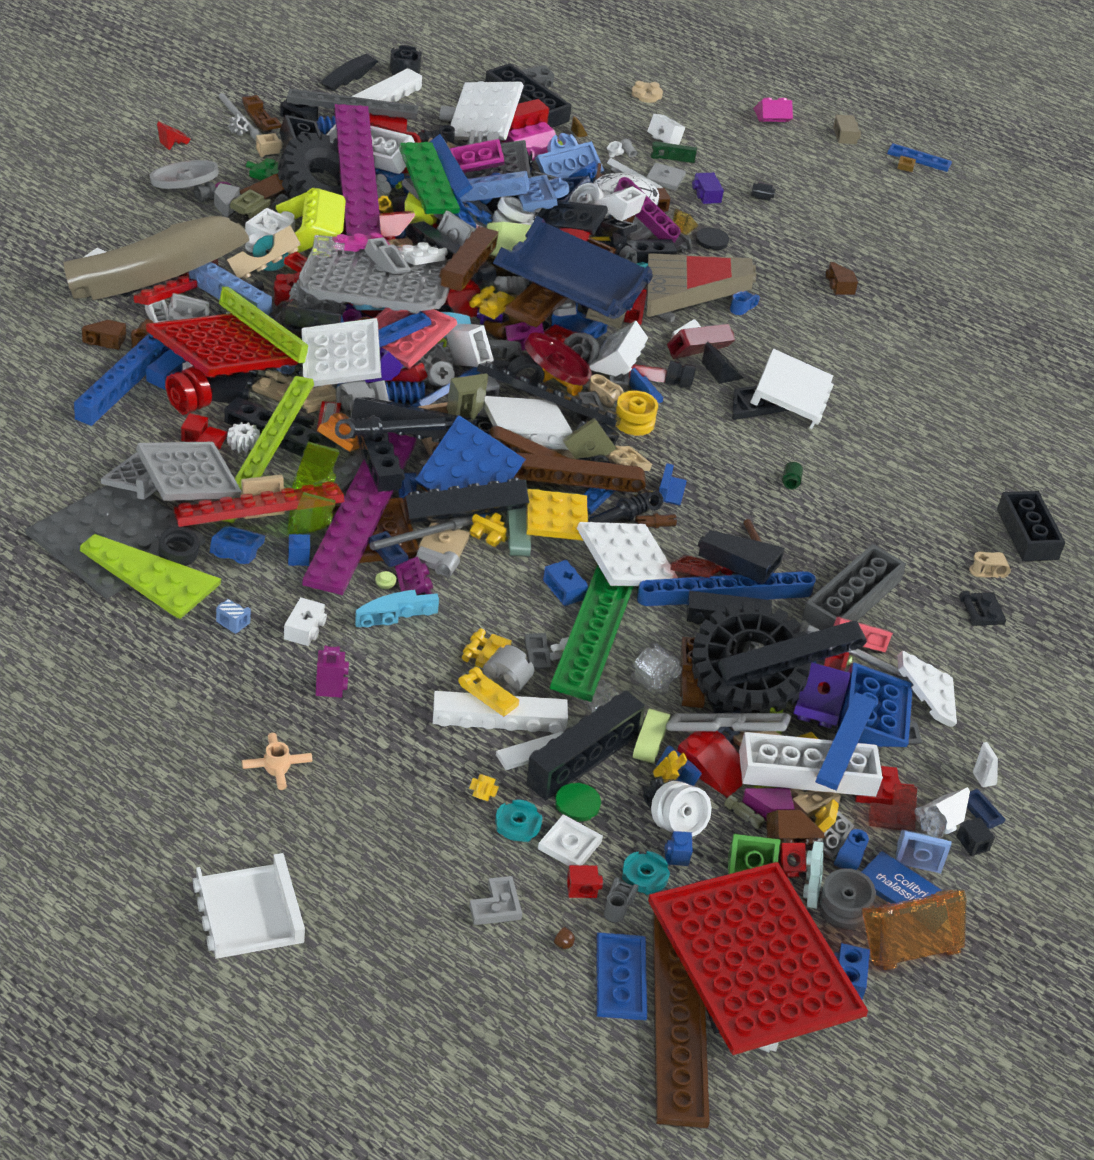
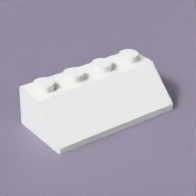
(620, 350)

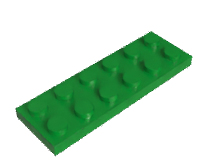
(429, 178)

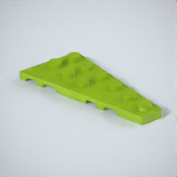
(160, 580)

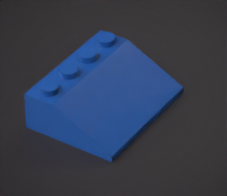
(892, 711)

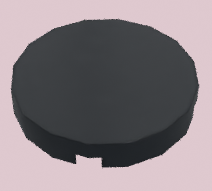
(712, 238)

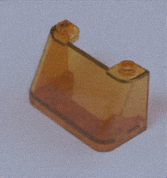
(916, 928)

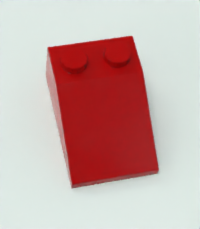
(714, 759)

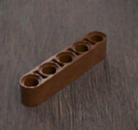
(520, 444)

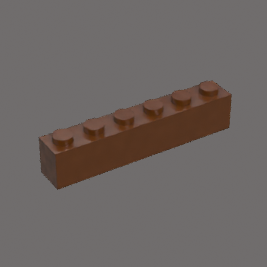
(468, 258)

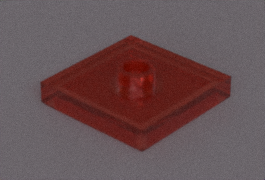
(695, 566)

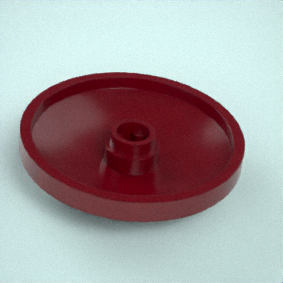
(558, 358)

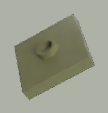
(589, 441)

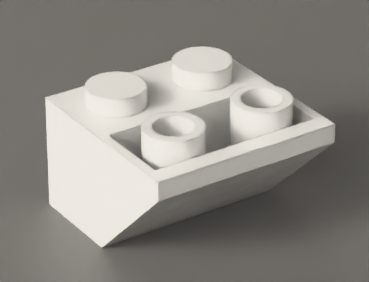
(623, 203)

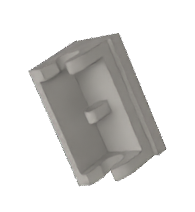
(186, 307)

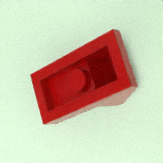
(169, 135)
(637, 310)

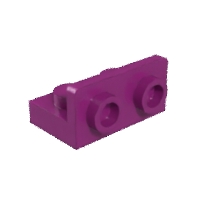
(413, 576)

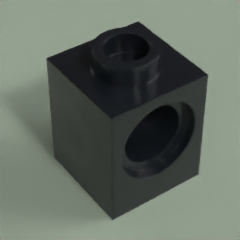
(975, 836)

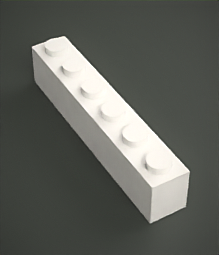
(394, 87)
(531, 714)

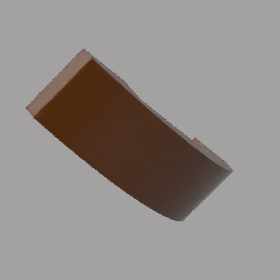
(260, 117)

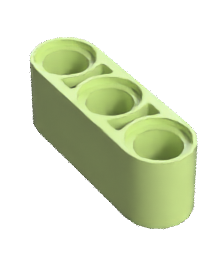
(651, 736)

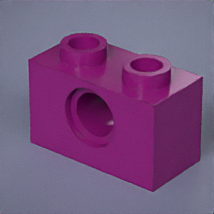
(520, 332)

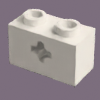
(666, 129)
(305, 622)

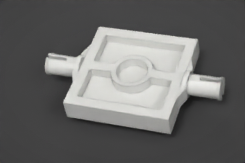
(422, 253)

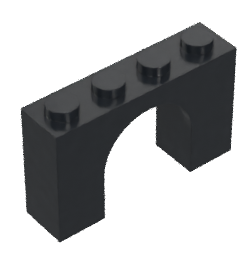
(229, 388)

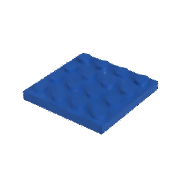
(468, 457)

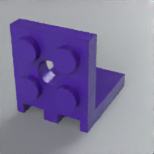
(819, 706)

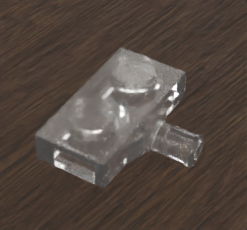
(324, 245)
(933, 822)

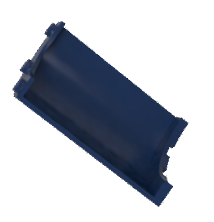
(576, 269)

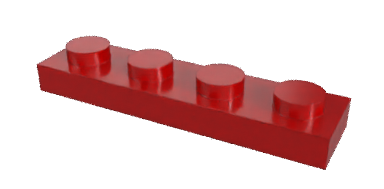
(162, 292)

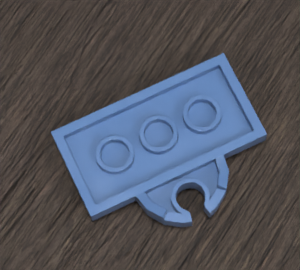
(566, 158)
(543, 193)

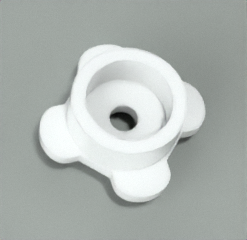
(615, 149)

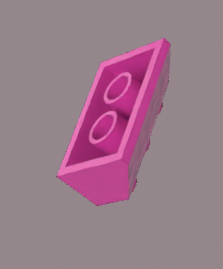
(536, 137)
(479, 155)

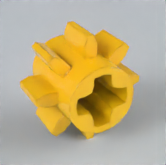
(484, 787)

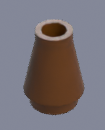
(496, 329)

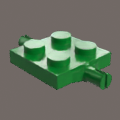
(262, 170)

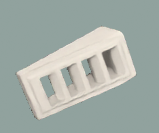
(160, 305)
(986, 766)

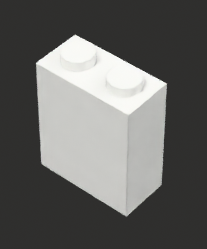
(469, 345)

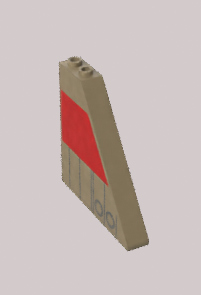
(691, 280)

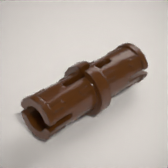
(657, 520)

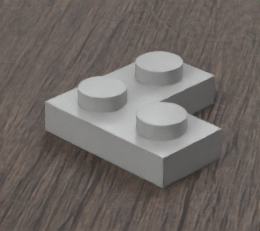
(502, 905)

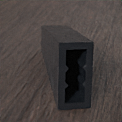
(741, 555)

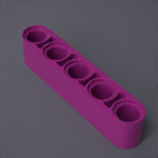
(652, 215)

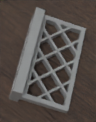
(128, 473)

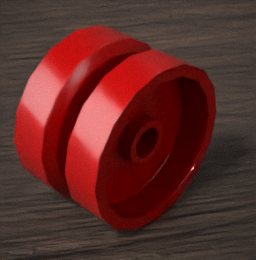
(188, 390)

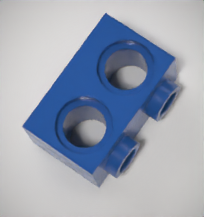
(855, 964)

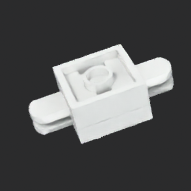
(267, 223)

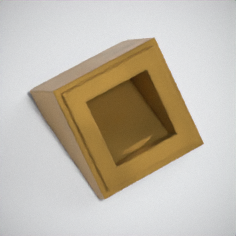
(577, 128)

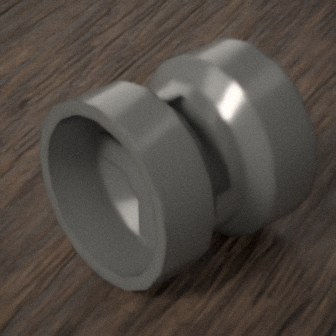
(204, 192)

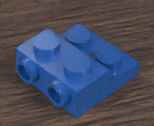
(236, 544)

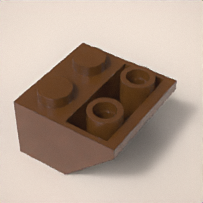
(792, 826)

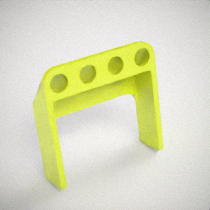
(321, 214)

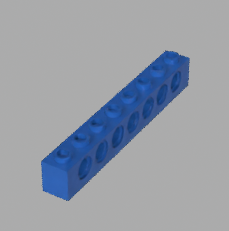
(118, 380)

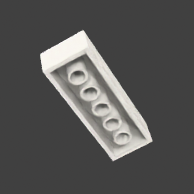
(385, 148)
(797, 761)

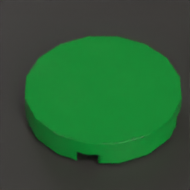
(578, 801)

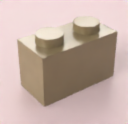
(846, 129)

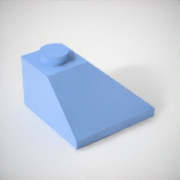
(922, 851)

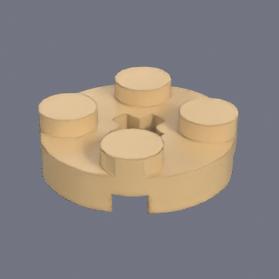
(654, 91)

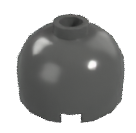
(584, 345)

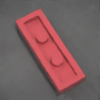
(876, 638)

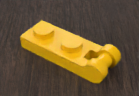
(488, 692)

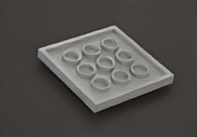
(188, 470)

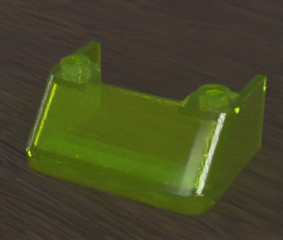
(313, 510)

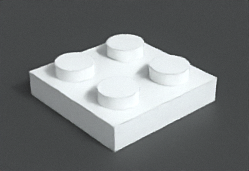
(570, 842)

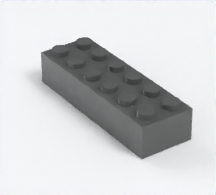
(855, 588)

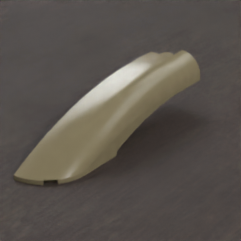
(154, 258)

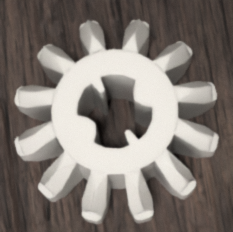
(242, 437)

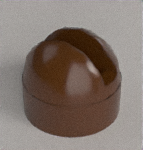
(564, 938)

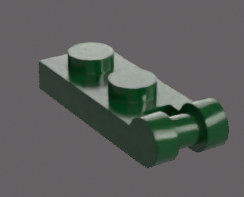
(673, 152)

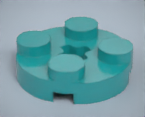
(263, 244)
(516, 831)
(646, 883)

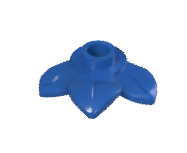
(482, 216)

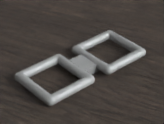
(738, 721)

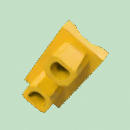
(490, 526)

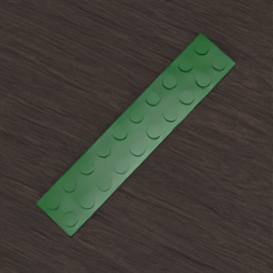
(591, 638)

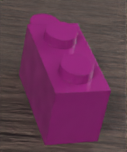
(331, 672)

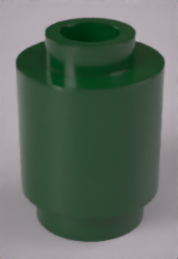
(792, 475)

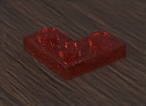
(899, 814)

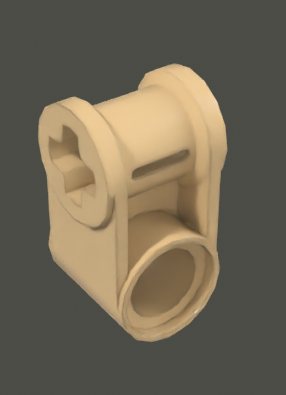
(605, 389)
(991, 565)

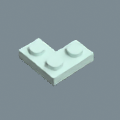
(814, 874)

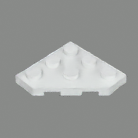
(930, 686)

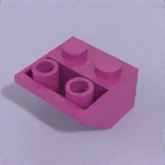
(774, 110)

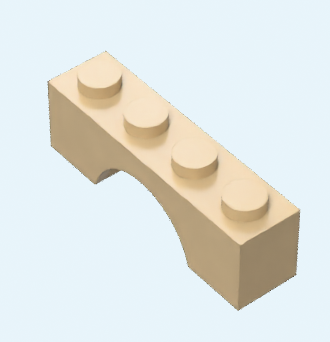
(284, 242)

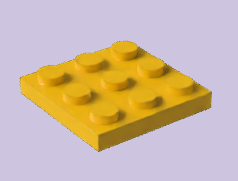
(555, 514)

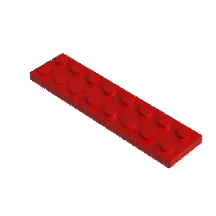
(251, 505)

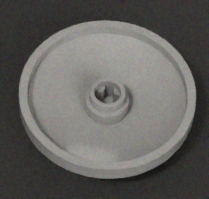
(184, 174)

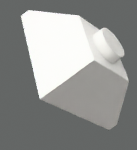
(952, 806)

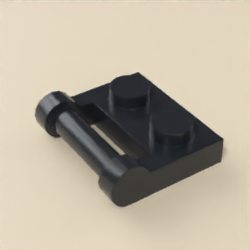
(988, 608)

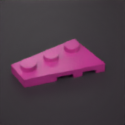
(356, 242)

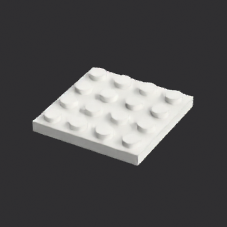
(486, 108)
(342, 352)
(625, 552)

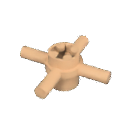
(277, 760)

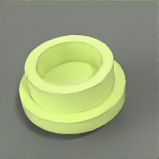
(385, 580)

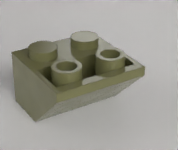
(467, 395)

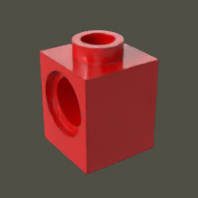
(193, 427)
(797, 850)
(583, 881)

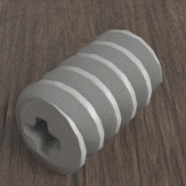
(436, 379)

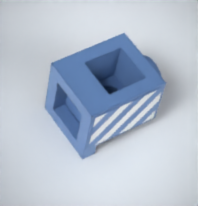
(232, 616)

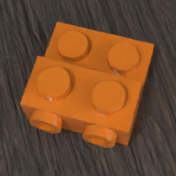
(328, 430)

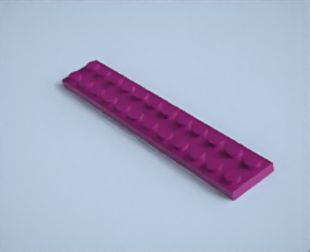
(357, 169)
(353, 526)

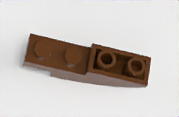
(689, 691)

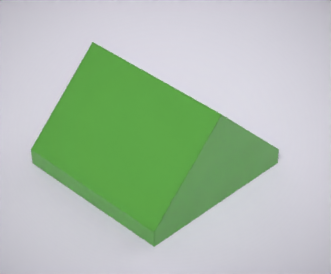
(751, 852)

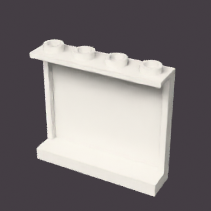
(794, 386)
(530, 418)
(249, 909)

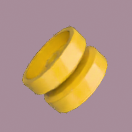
(636, 412)

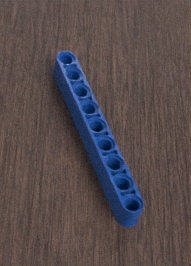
(676, 590)

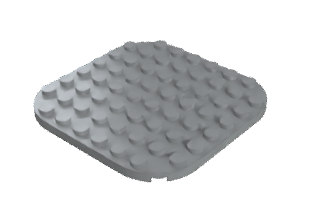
(359, 280)

